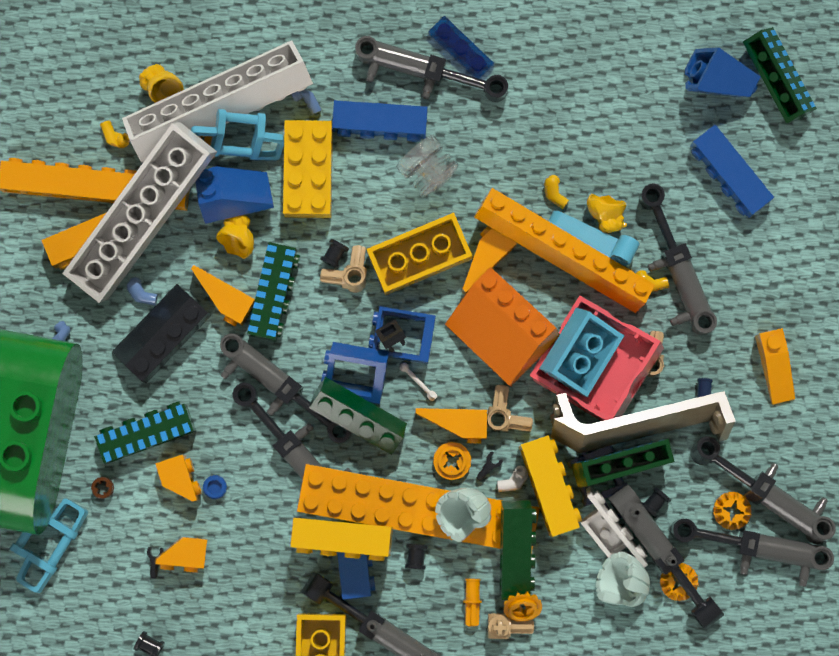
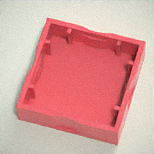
(621, 375)

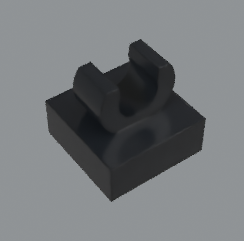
(390, 335)

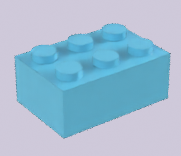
(581, 352)

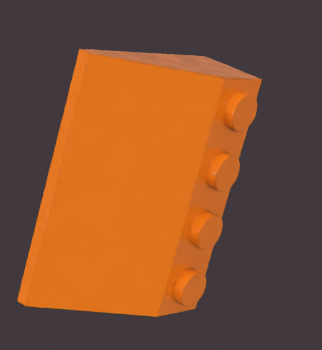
(502, 327)

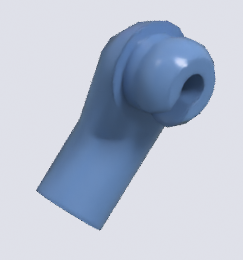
(309, 98)
(138, 294)
(62, 331)

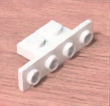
(607, 532)

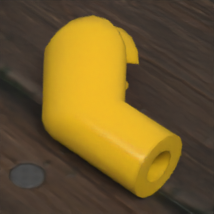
(114, 138)
(552, 191)
(660, 284)

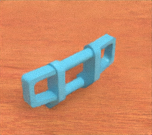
(259, 136)
(50, 565)

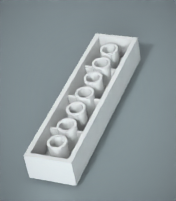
(236, 90)
(139, 212)

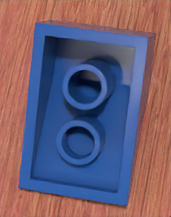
(232, 193)

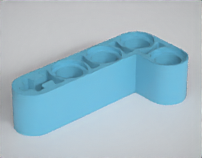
(620, 250)

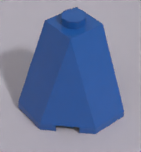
(719, 74)

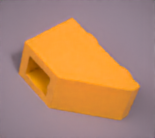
(177, 477)
(185, 553)

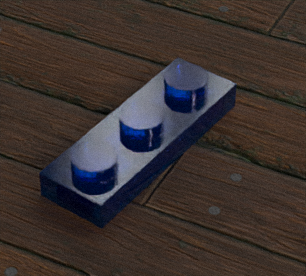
(461, 48)

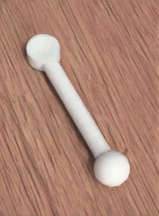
(431, 395)

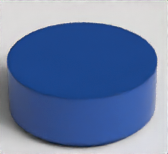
(214, 487)

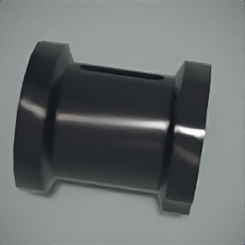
(334, 253)
(656, 502)
(416, 556)
(148, 645)

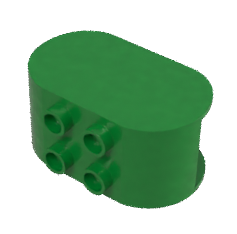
(36, 420)

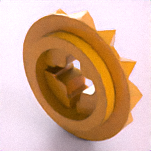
(463, 462)
(723, 517)
(678, 594)
(515, 612)

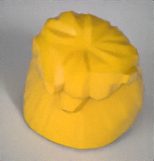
(159, 82)
(607, 212)
(236, 236)

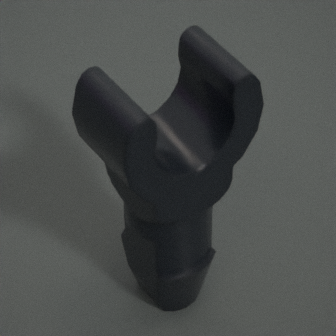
(488, 467)
(154, 567)

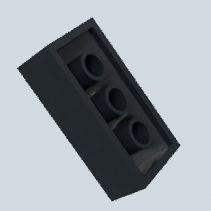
(161, 333)

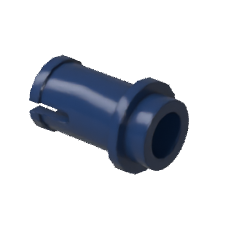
(704, 387)

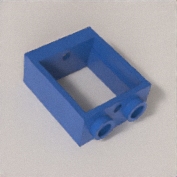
(378, 321)
(362, 356)

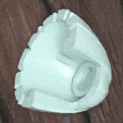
(462, 512)
(622, 581)

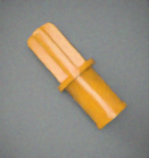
(472, 602)

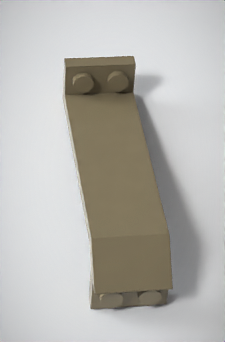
(642, 424)

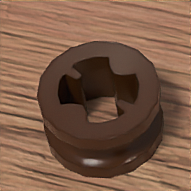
(109, 484)

